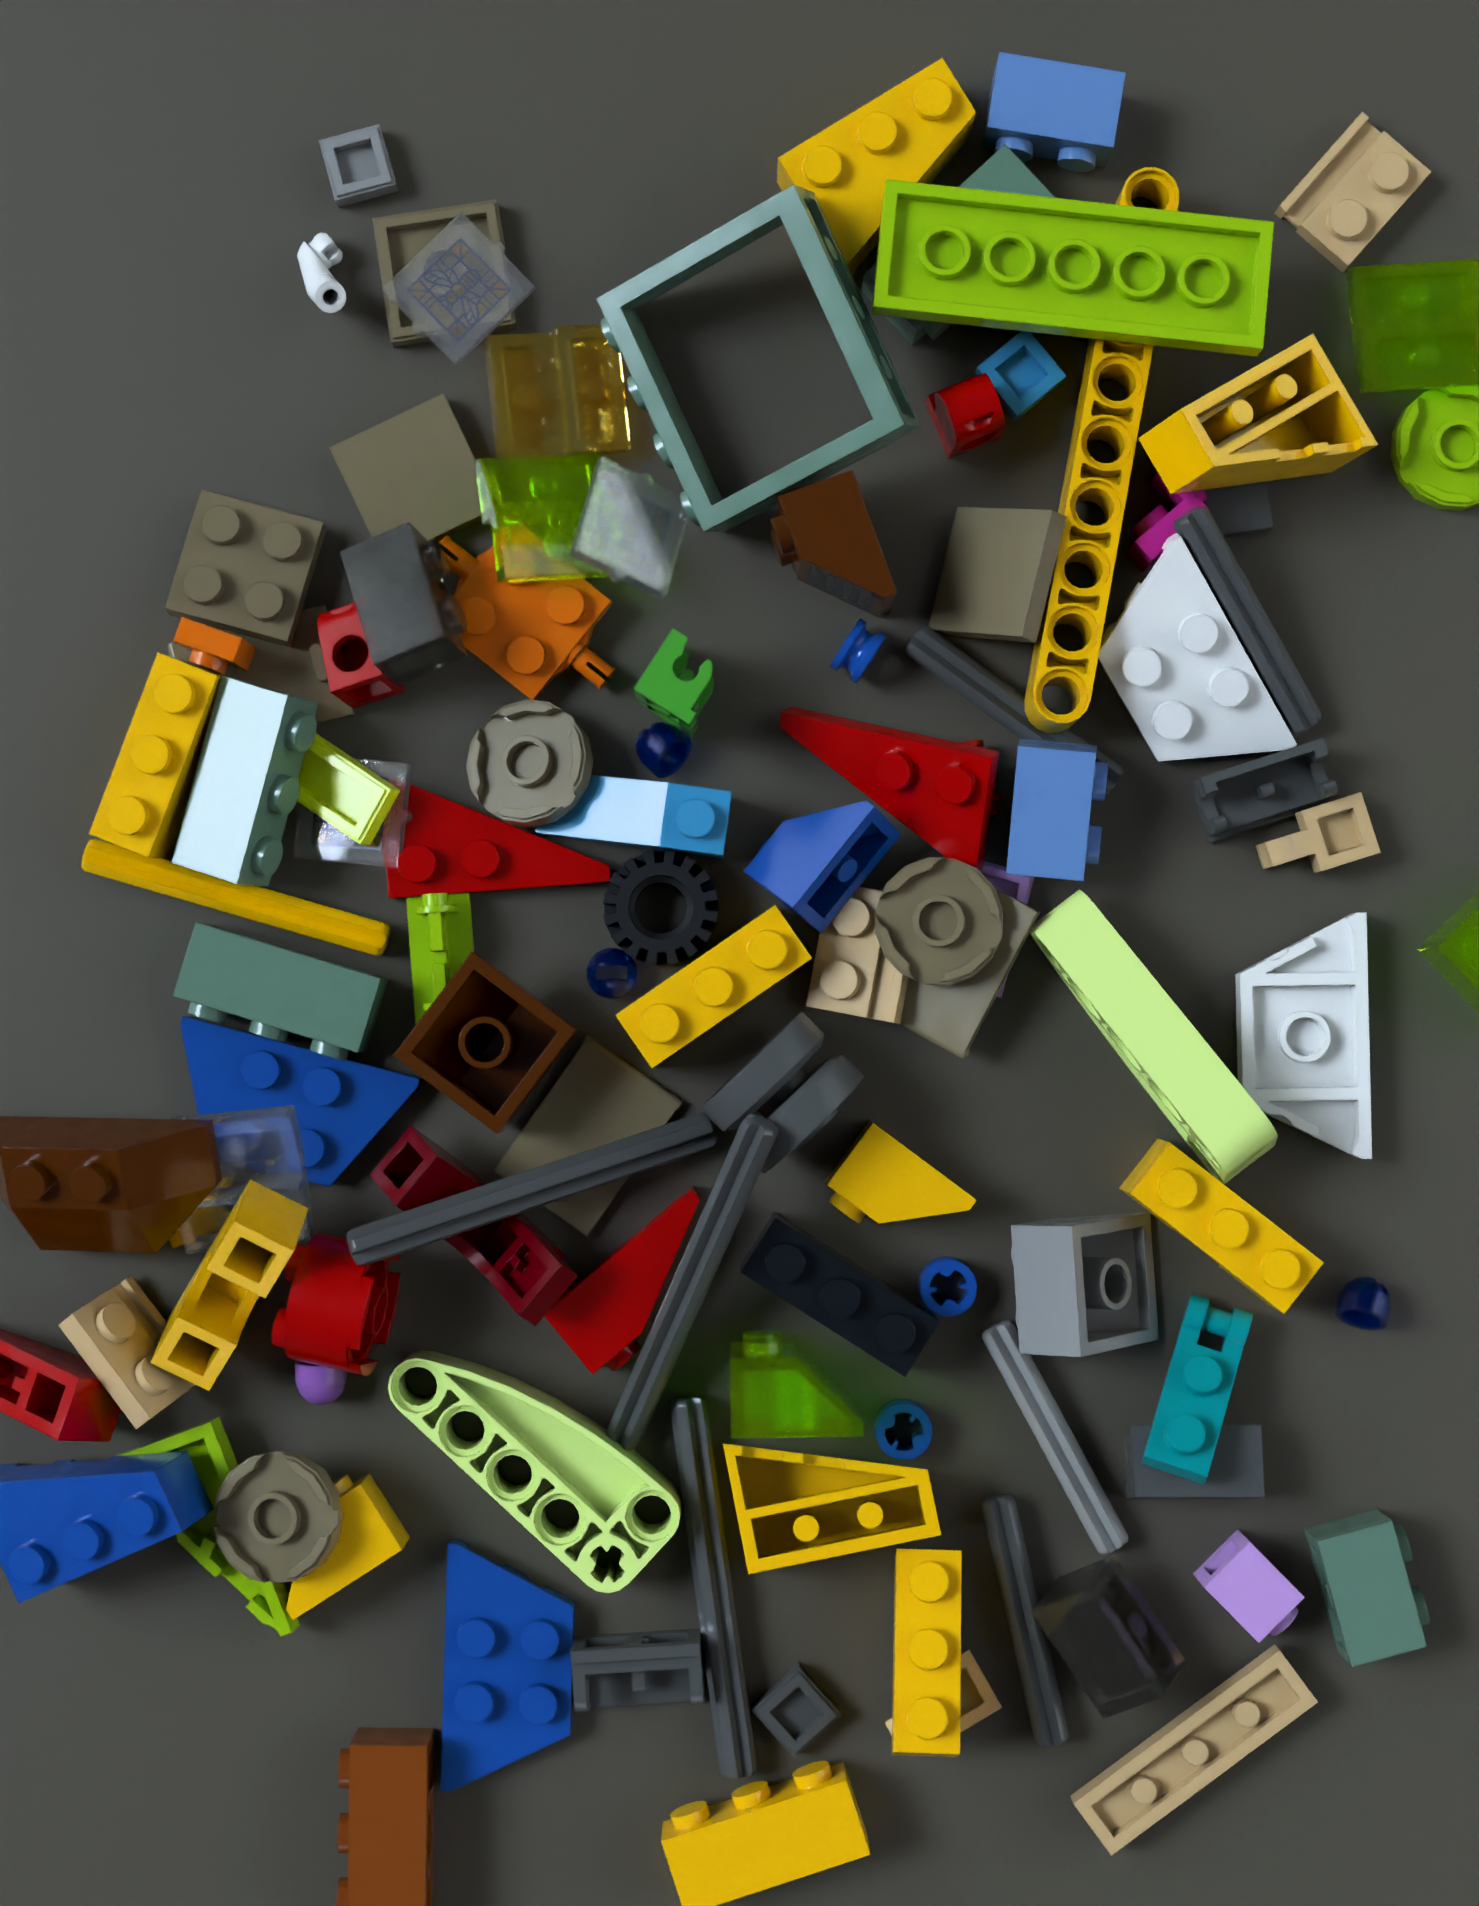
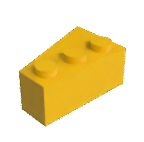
(894, 137)
(1262, 426)
(824, 1507)

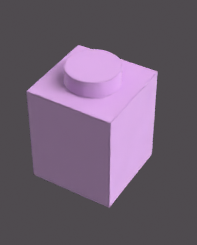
(1250, 1587)

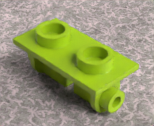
(438, 943)

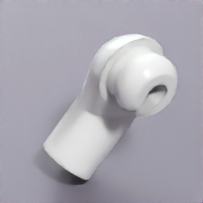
(319, 282)

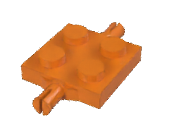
(527, 627)

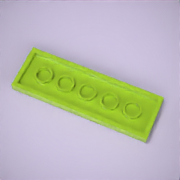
(1073, 268)

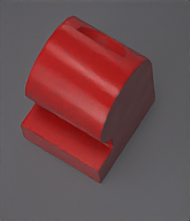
(967, 415)
(349, 661)

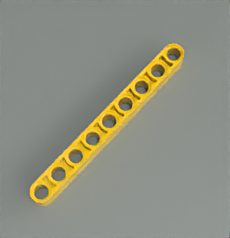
(1095, 482)

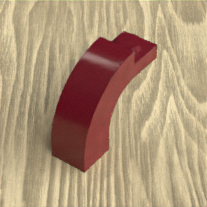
(507, 1252)

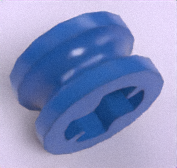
(858, 650)
(948, 1305)
(919, 1438)

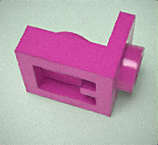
(1159, 524)

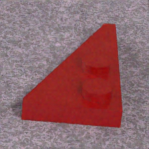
(923, 781)
(469, 852)

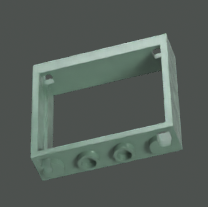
(848, 319)

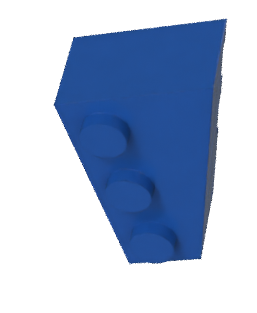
(89, 1513)

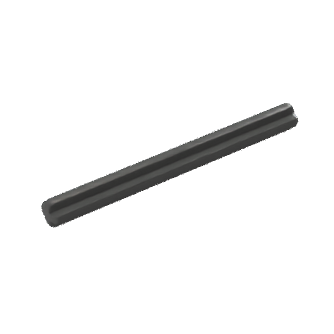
(530, 1189)
(692, 1279)
(713, 1587)

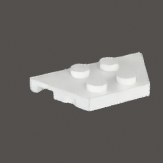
(1186, 668)
(1308, 1035)

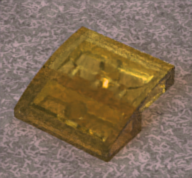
(556, 393)

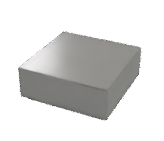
(358, 165)

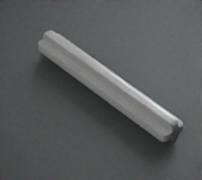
(1055, 1438)

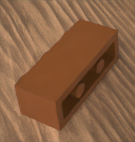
(388, 1817)

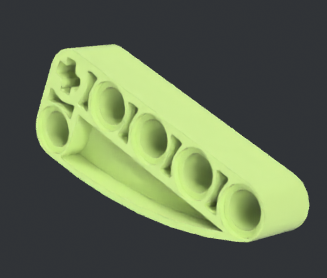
(1154, 1038)
(567, 1461)

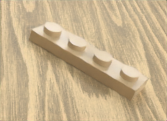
(1193, 1749)

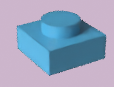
(1021, 374)

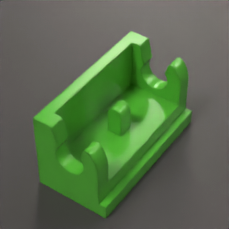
(673, 696)

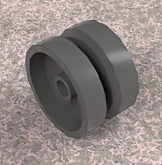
(784, 1091)

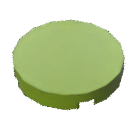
(1439, 448)

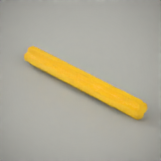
(236, 899)

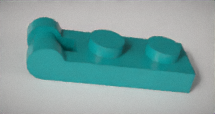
(1196, 1391)

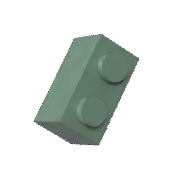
(1368, 1587)

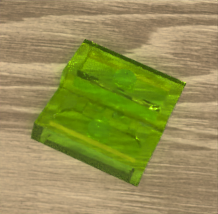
(1415, 325)
(535, 514)

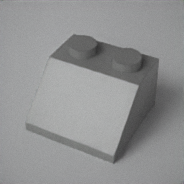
(1084, 1284)

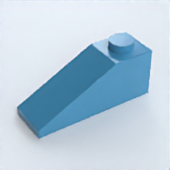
(648, 816)

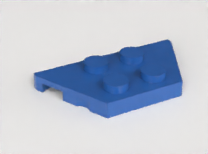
(335, 1100)
(502, 1667)

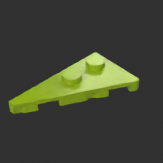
(213, 1461)

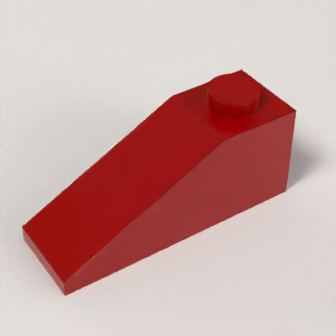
(616, 1298)
(53, 1391)

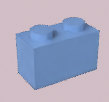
(1053, 111)
(1053, 809)

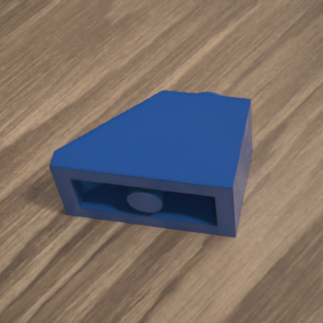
(822, 859)

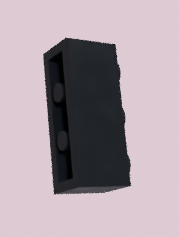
(839, 1294)

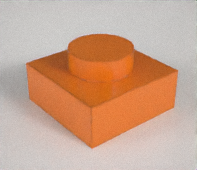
(213, 648)

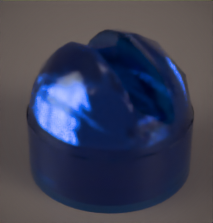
(663, 748)
(612, 987)
(1364, 1304)

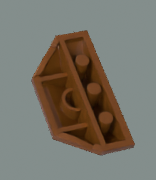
(105, 1179)

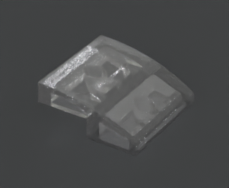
(257, 1147)

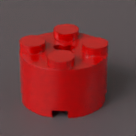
(335, 1306)

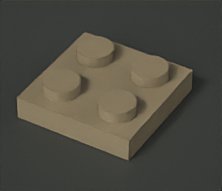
(246, 568)

